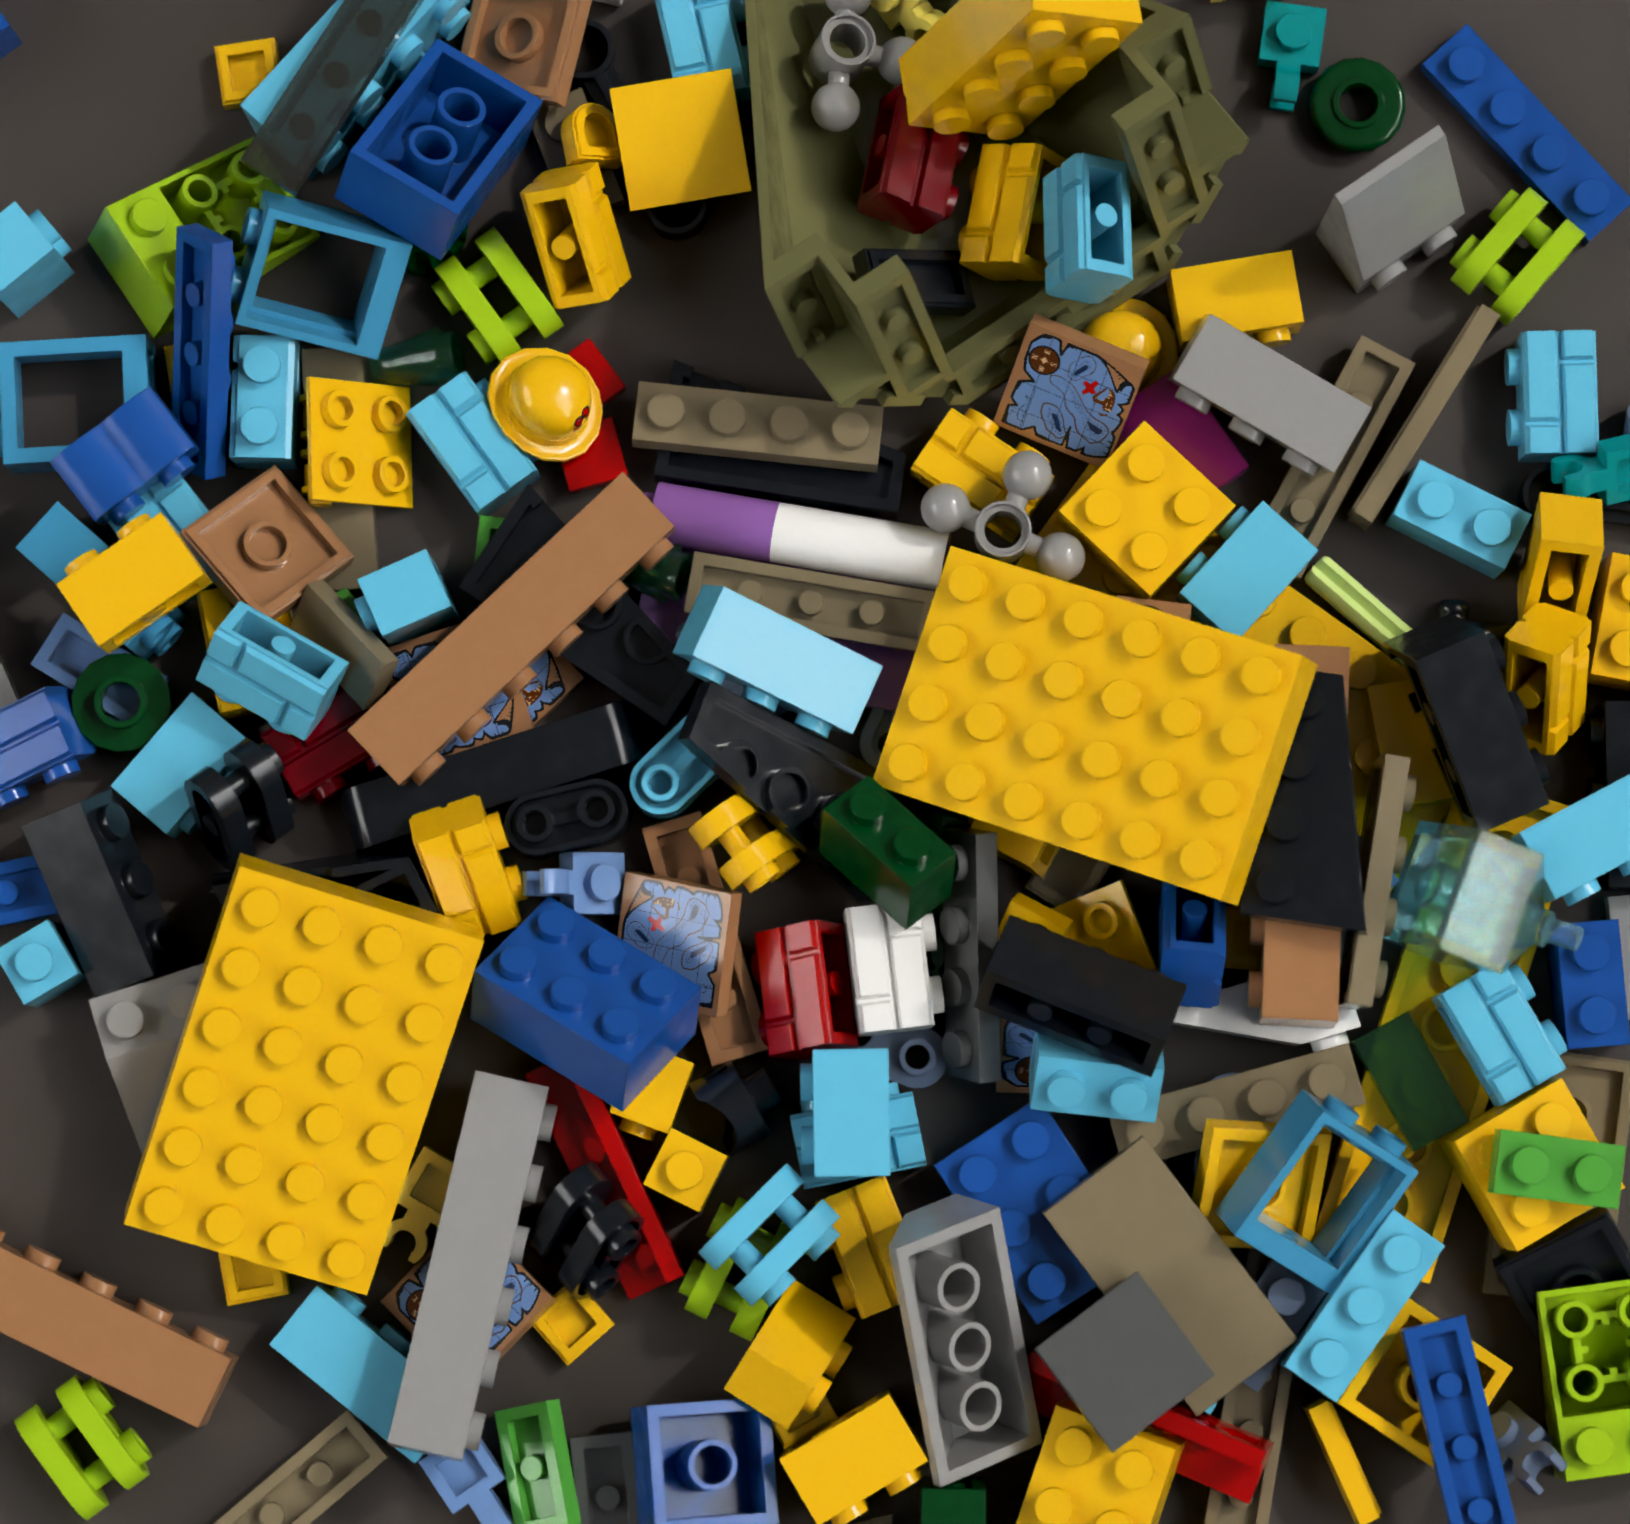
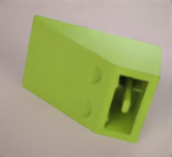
(139, 231)
(1587, 1376)

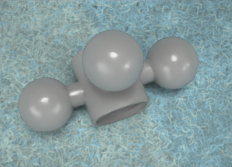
(835, 103)
(1026, 478)

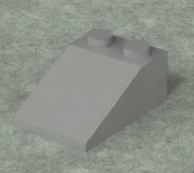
(1394, 213)
(140, 1038)

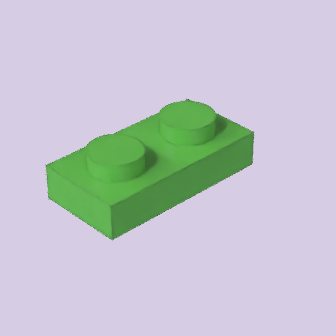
(1556, 1169)
(537, 1464)

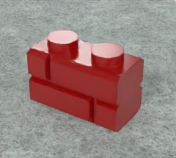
(804, 989)

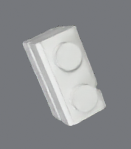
(891, 972)

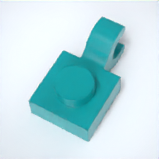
(1291, 45)
(1604, 474)

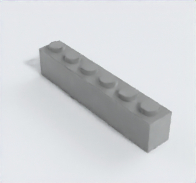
(469, 1267)

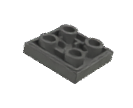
(1124, 1362)

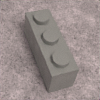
(1267, 396)

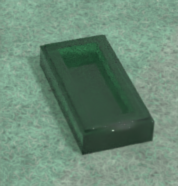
(1410, 1081)

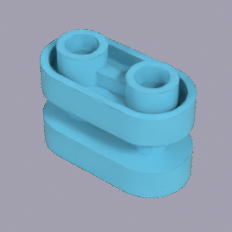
(669, 778)
(809, 1234)

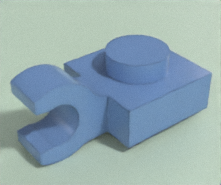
(584, 882)
(470, 1484)

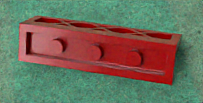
(591, 1135)
(1213, 1451)

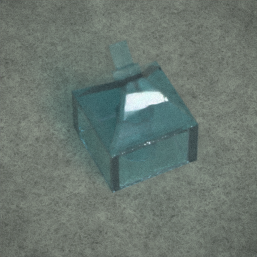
(1474, 900)

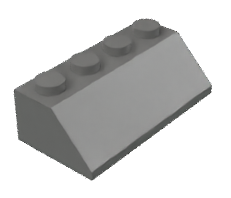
(963, 1336)

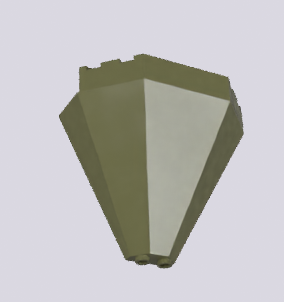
(873, 333)

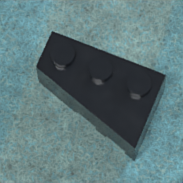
(1472, 720)

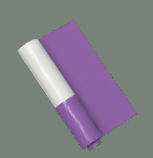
(807, 541)

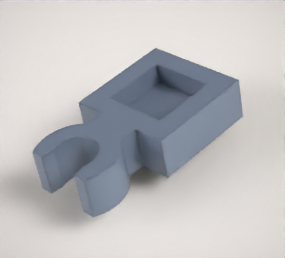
(1523, 1447)

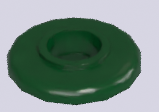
(1366, 77)
(89, 695)

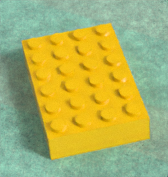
(1095, 724)
(303, 1074)

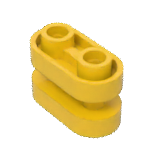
(754, 850)

